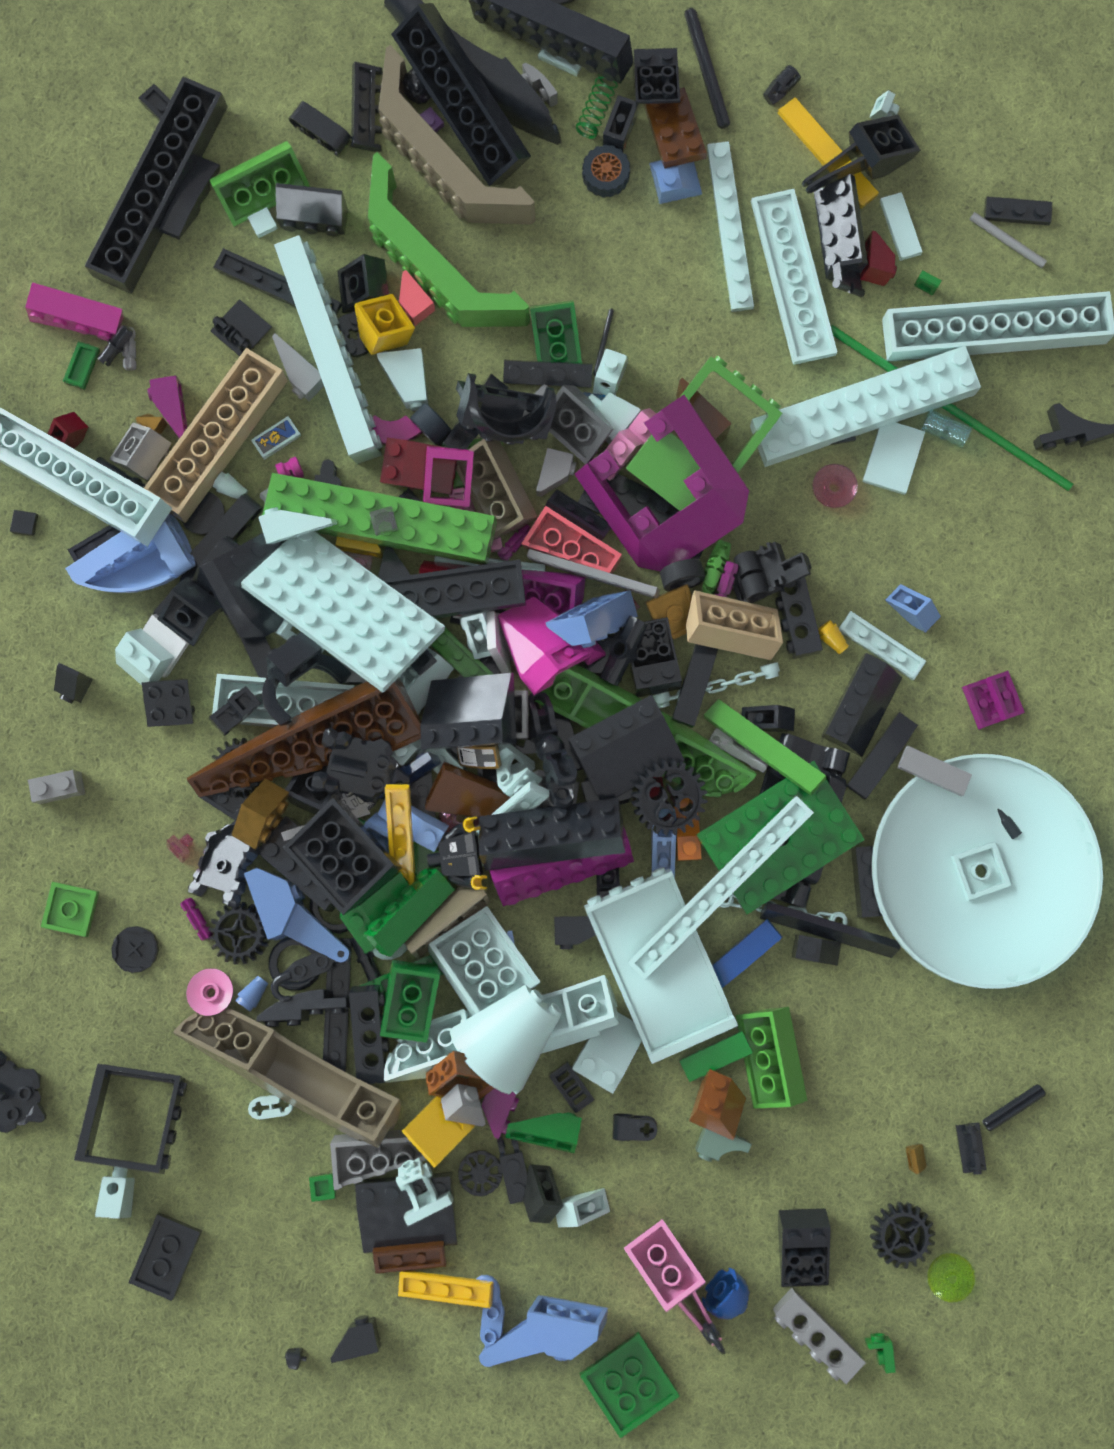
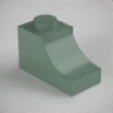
(713, 1146)

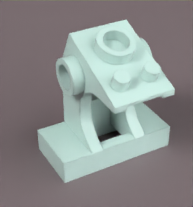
(515, 776)
(427, 1202)

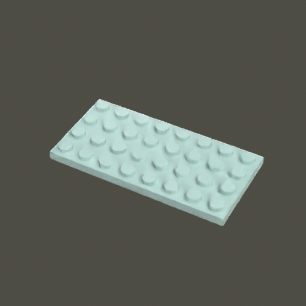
(343, 608)

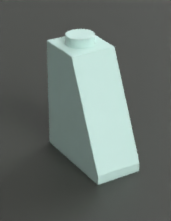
(407, 375)

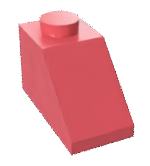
(414, 300)

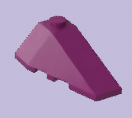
(554, 589)

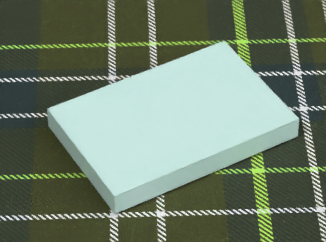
(893, 457)

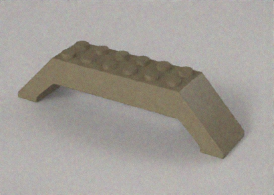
(439, 163)

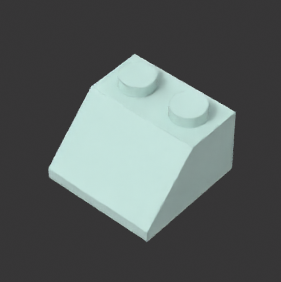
(142, 656)

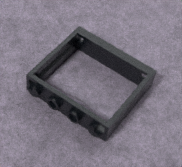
(95, 1108)

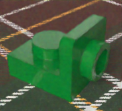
(885, 1355)

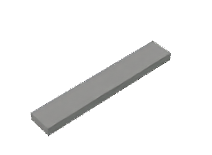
(594, 574)

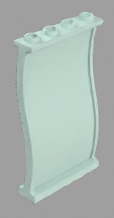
(682, 996)

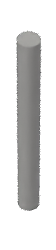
(1008, 240)

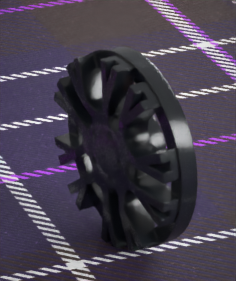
(480, 1173)

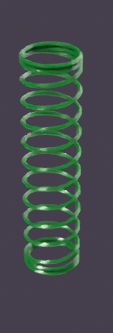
(592, 126)

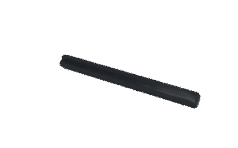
(707, 68)

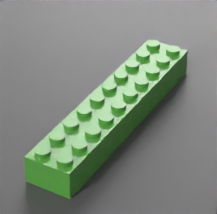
(421, 525)

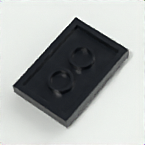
(165, 1256)

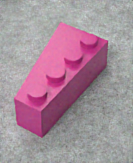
(72, 312)

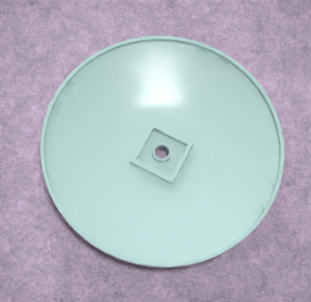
(1035, 890)

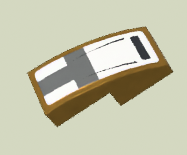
(480, 757)

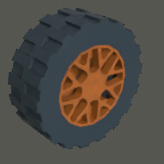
(606, 171)

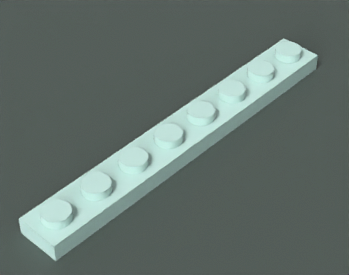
(730, 226)

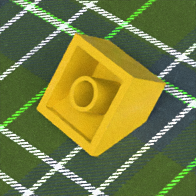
(383, 324)

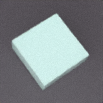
(262, 222)

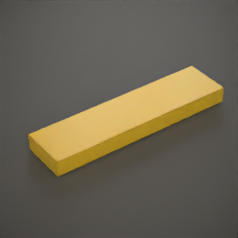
(446, 1288)

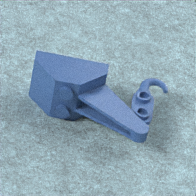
(551, 1326)

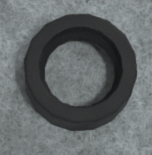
(682, 572)

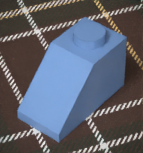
(914, 607)

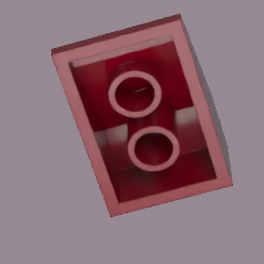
(405, 467)

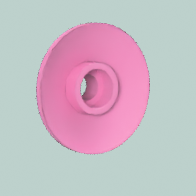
(198, 991)

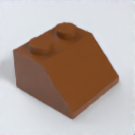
(718, 1105)

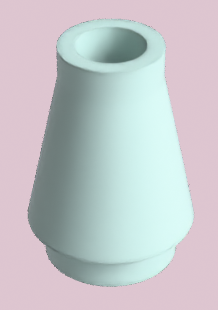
(229, 486)

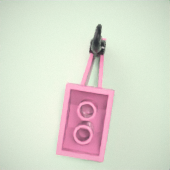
(671, 1275)

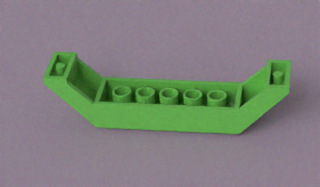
(429, 267)

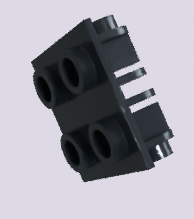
(240, 328)
(167, 703)

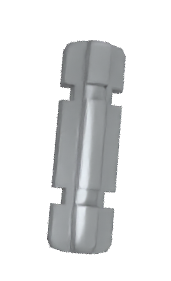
(130, 353)

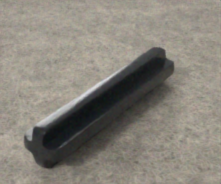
(1013, 1107)

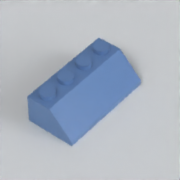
(594, 619)

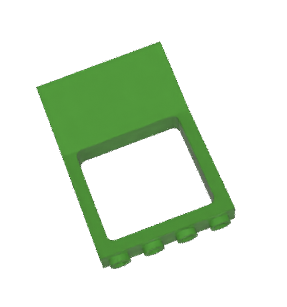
(668, 461)

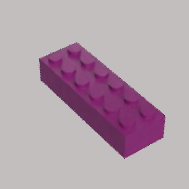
(532, 880)

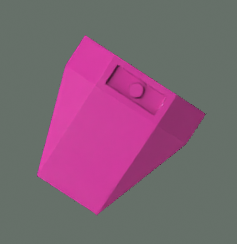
(537, 649)

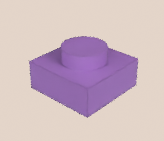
(432, 119)

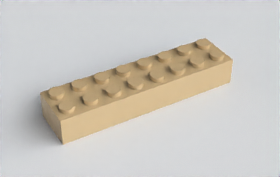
(216, 433)

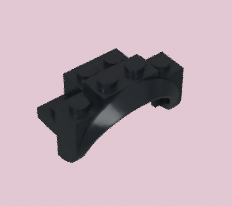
(500, 411)

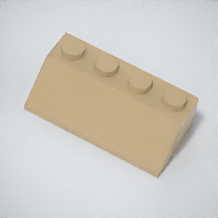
(733, 625)

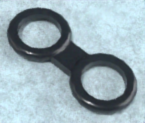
(286, 942)

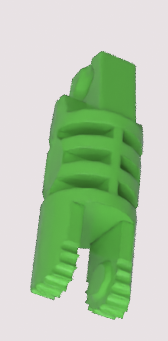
(715, 566)

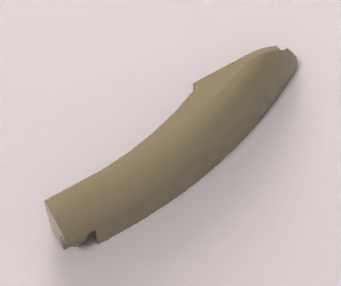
(293, 1074)

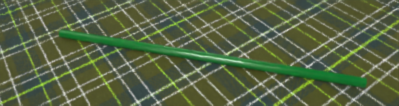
(960, 414)

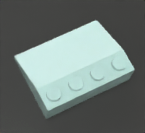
(481, 961)

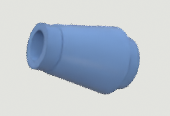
(252, 993)

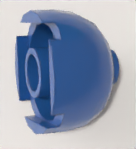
(726, 1295)

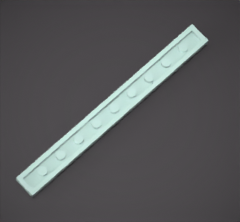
(720, 887)

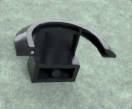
(290, 663)

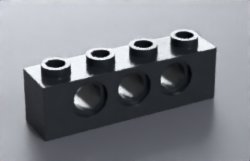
(806, 621)
(360, 998)

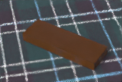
(409, 1257)

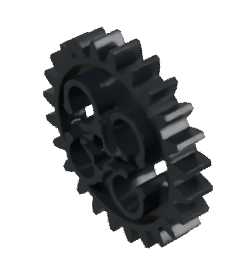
(650, 806)

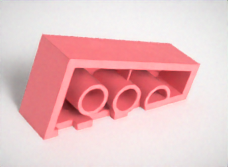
(565, 540)

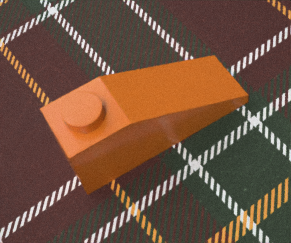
(687, 844)

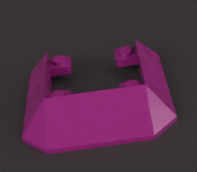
(716, 487)

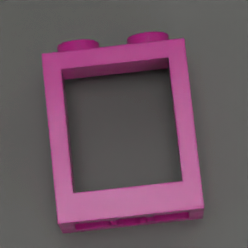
(448, 453)

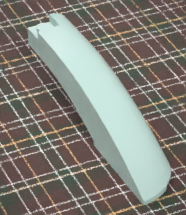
(584, 1009)

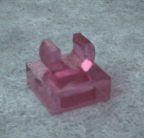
(180, 847)

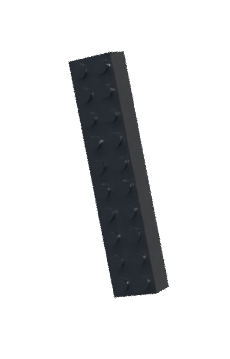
(166, 161)

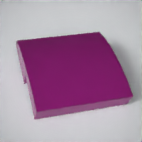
(993, 699)

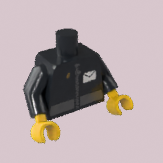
(460, 856)

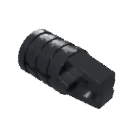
(782, 85)

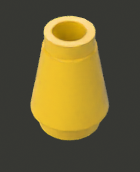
(833, 637)

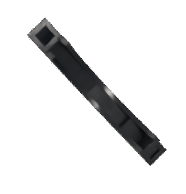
(1070, 429)

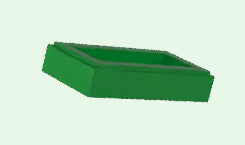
(81, 365)

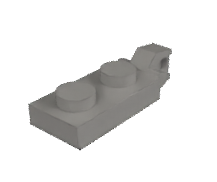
(736, 750)

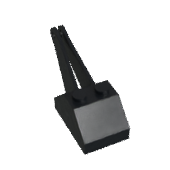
(880, 148)

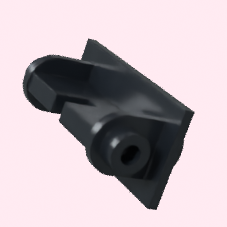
(971, 1148)

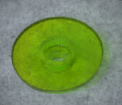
(940, 1272)

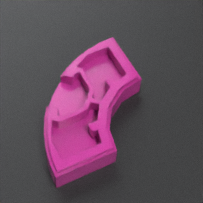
(398, 429)

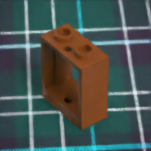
(444, 1076)

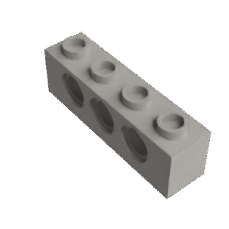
(847, 1362)

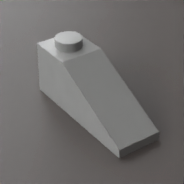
(301, 374)

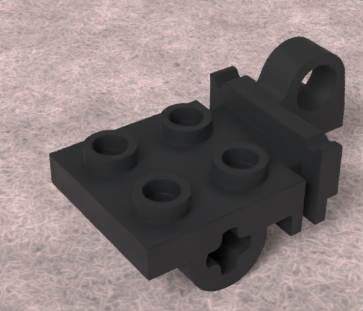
(766, 571)

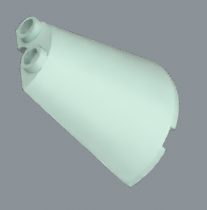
(507, 1038)

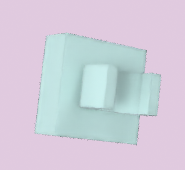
(884, 106)

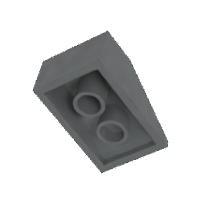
(579, 423)

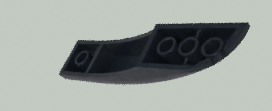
(508, 87)

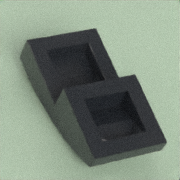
(235, 711)

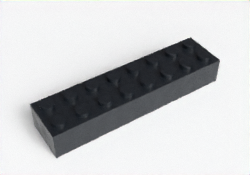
(560, 33)
(460, 94)

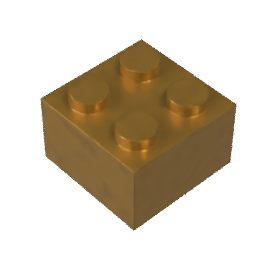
(260, 814)

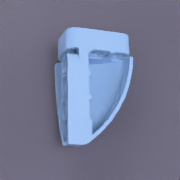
(130, 566)

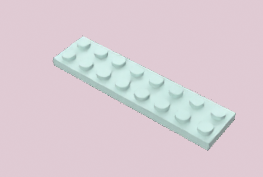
(793, 277)

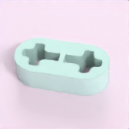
(271, 1112)

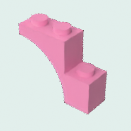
(630, 440)

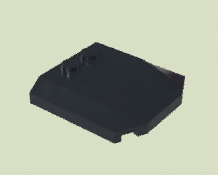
(224, 576)

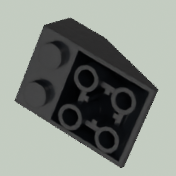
(656, 76)
(656, 664)
(804, 1247)

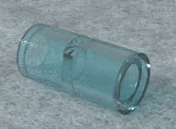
(946, 428)

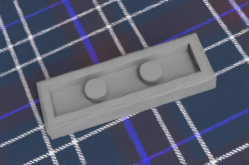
(934, 771)

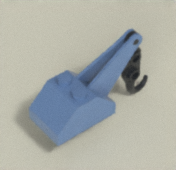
(283, 916)

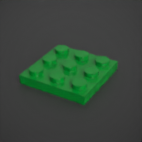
(629, 1384)

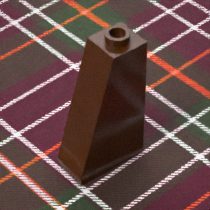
(463, 793)

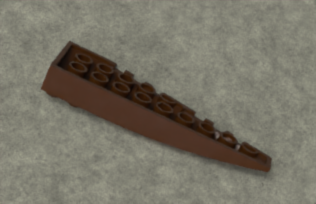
(298, 746)

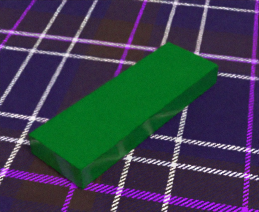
(716, 1056)

